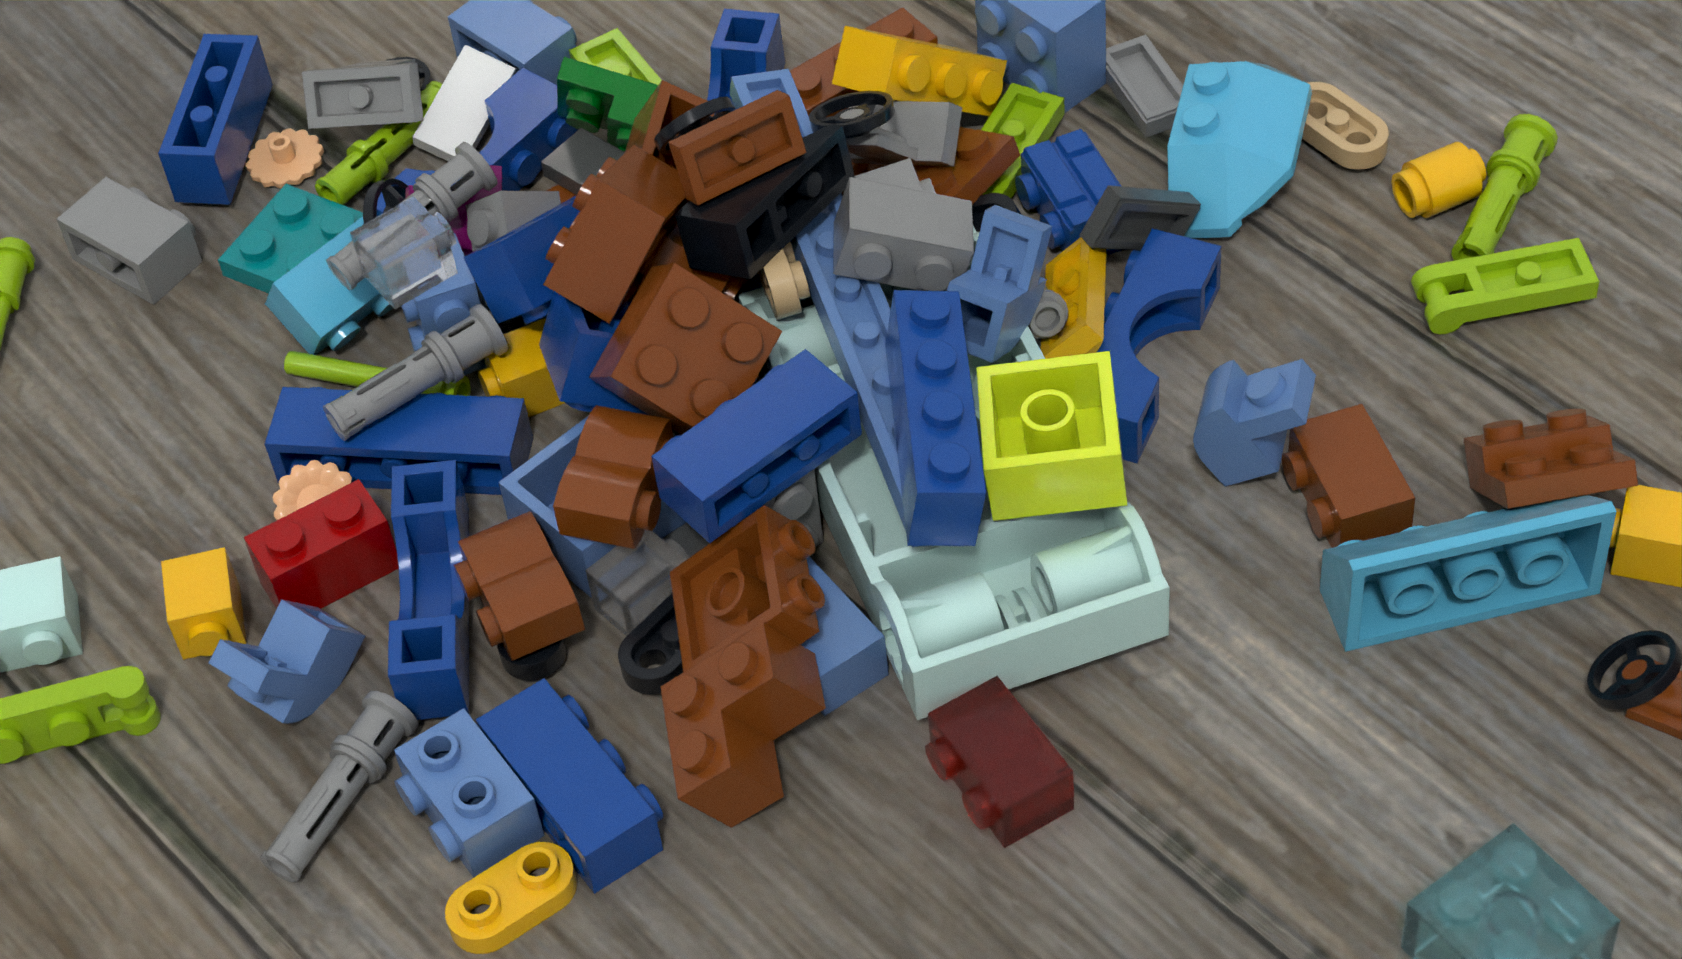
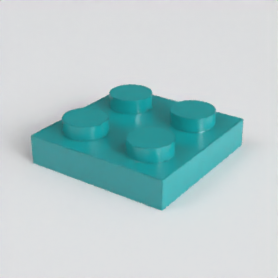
(284, 236)

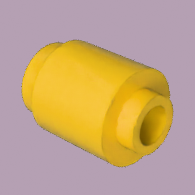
(1439, 180)

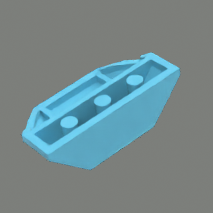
(1235, 140)

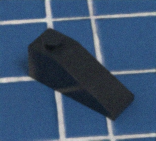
(757, 219)

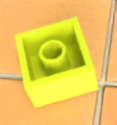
(1050, 436)

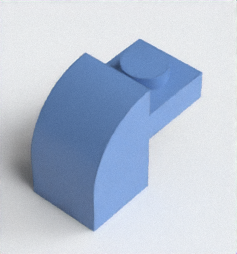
(1003, 282)
(1248, 417)
(295, 663)

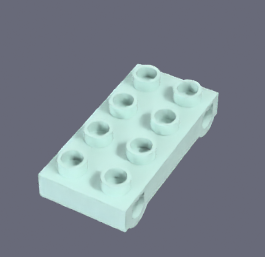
(1012, 606)

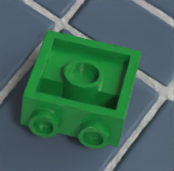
(600, 99)

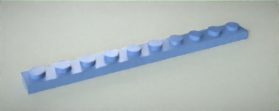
(848, 307)

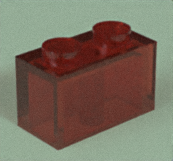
(999, 762)

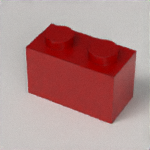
(324, 549)

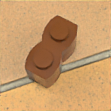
(611, 480)
(519, 585)

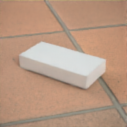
(459, 107)

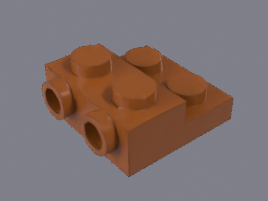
(1547, 460)
(746, 579)

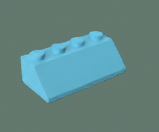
(1466, 569)

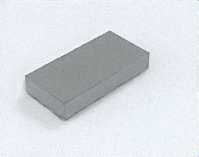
(1143, 84)

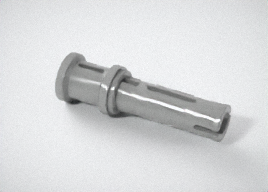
(435, 194)
(440, 359)
(355, 761)

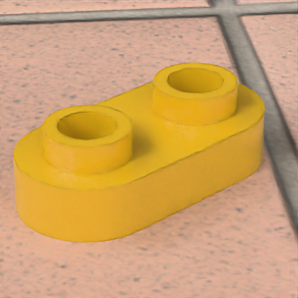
(514, 897)

